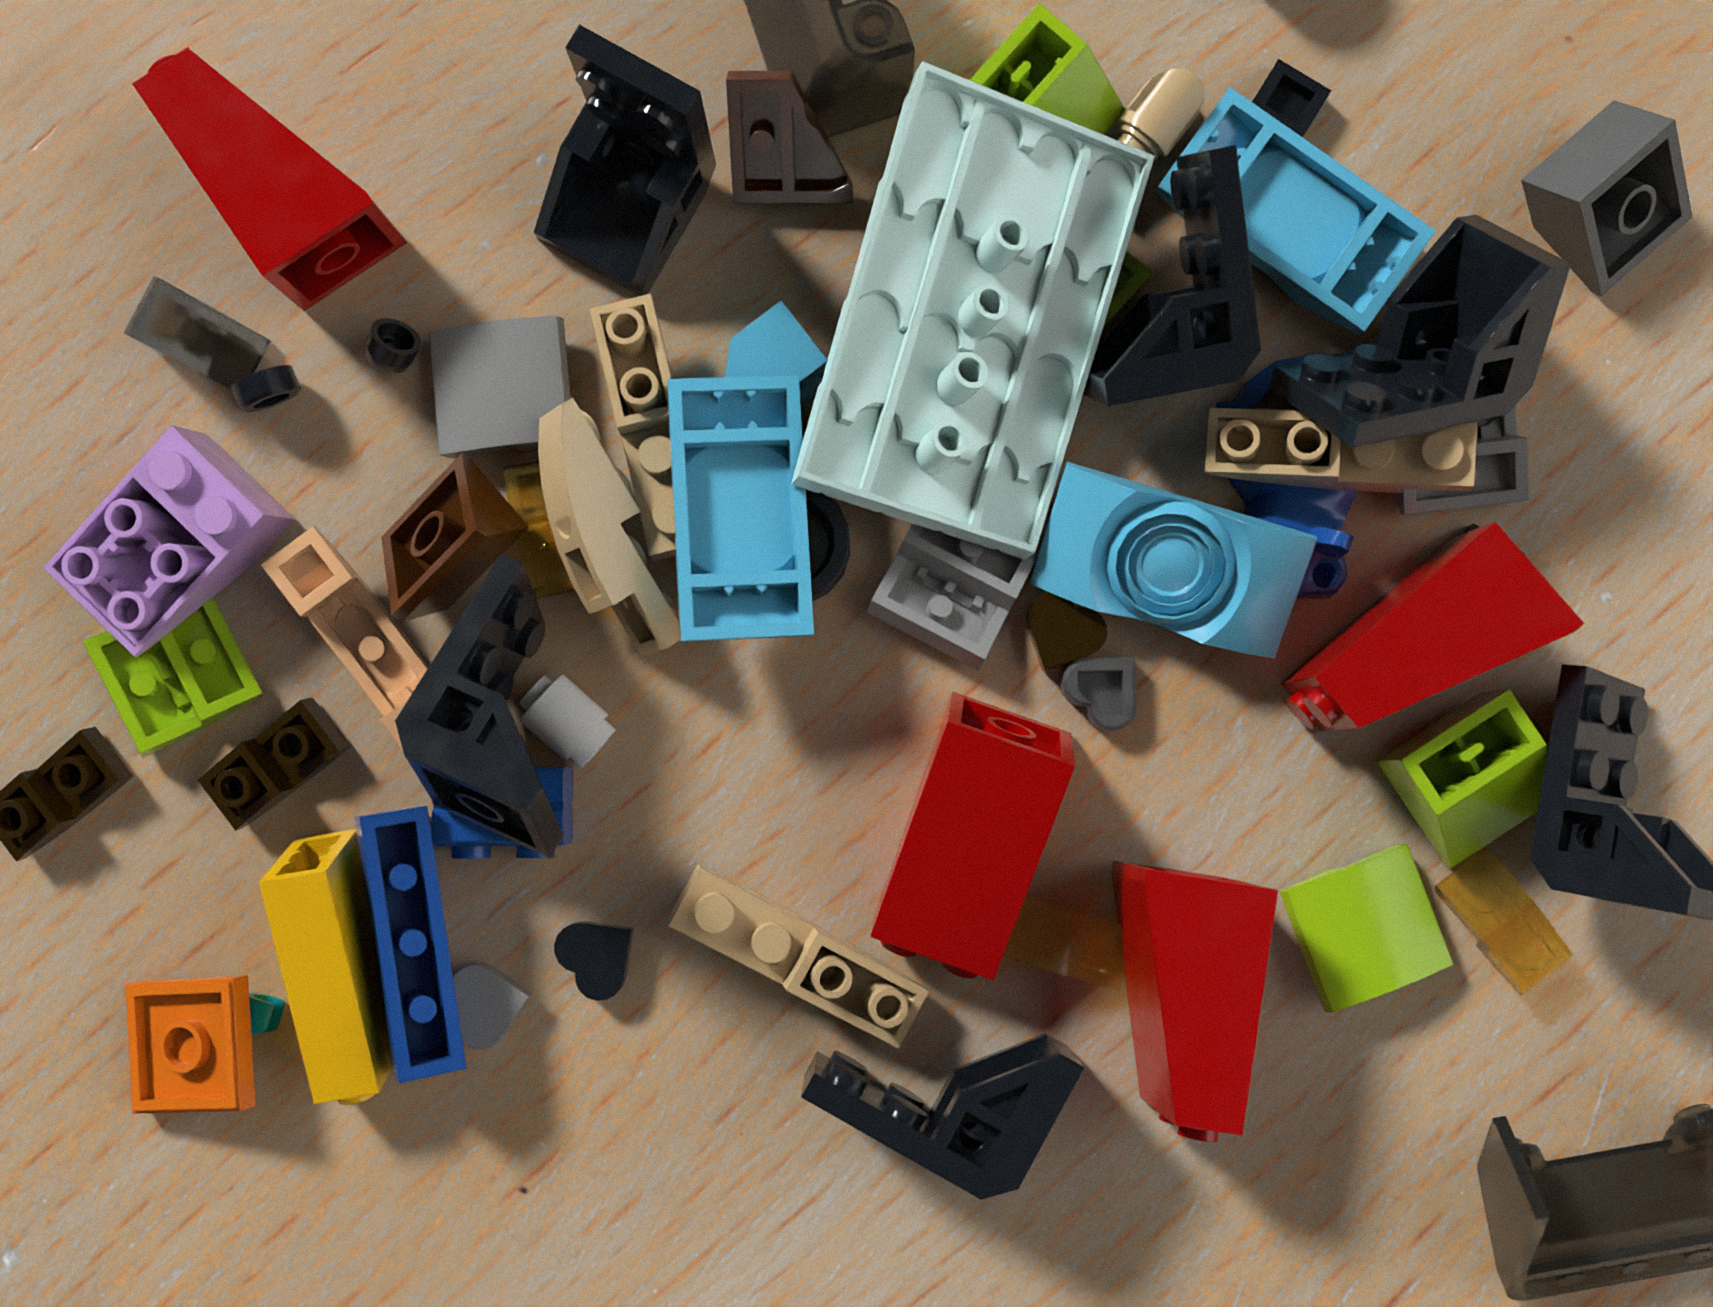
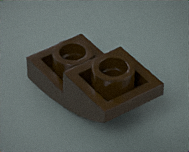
(273, 764)
(59, 793)

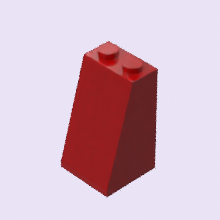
(280, 198)
(1437, 627)
(974, 837)
(1194, 990)

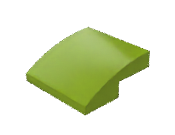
(179, 682)
(1366, 928)

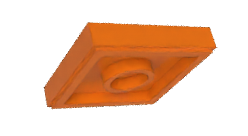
(190, 1045)

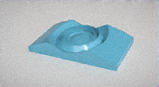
(1309, 218)
(735, 508)
(1172, 561)

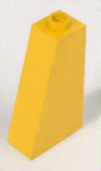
(329, 965)

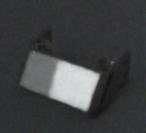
(1601, 1212)

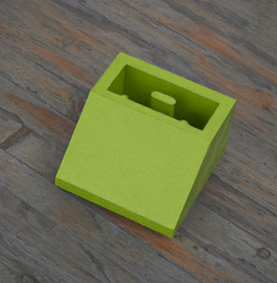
(1054, 72)
(1470, 774)

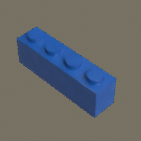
(410, 943)

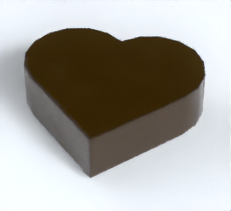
(1062, 631)

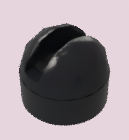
(391, 345)

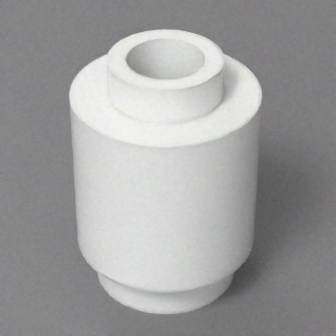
(566, 719)

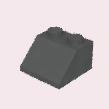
(1610, 193)

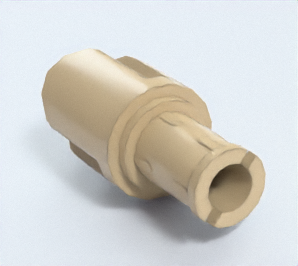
(1161, 112)

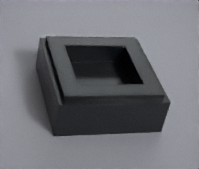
(1291, 97)

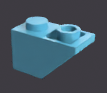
(777, 347)

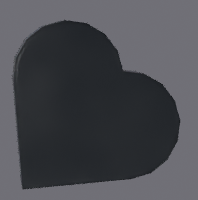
(596, 955)

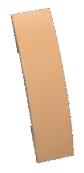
(350, 621)

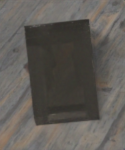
(195, 335)

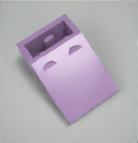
(167, 539)

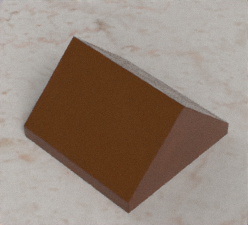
(447, 541)

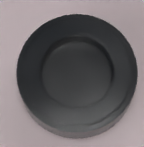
(266, 388)

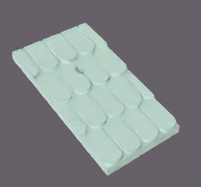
(972, 314)

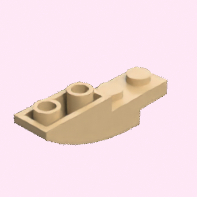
(636, 381)
(1297, 451)
(585, 510)
(798, 955)

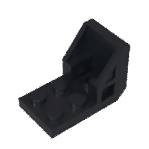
(626, 166)
(1155, 344)
(1451, 344)
(459, 721)
(1584, 830)
(1007, 1093)

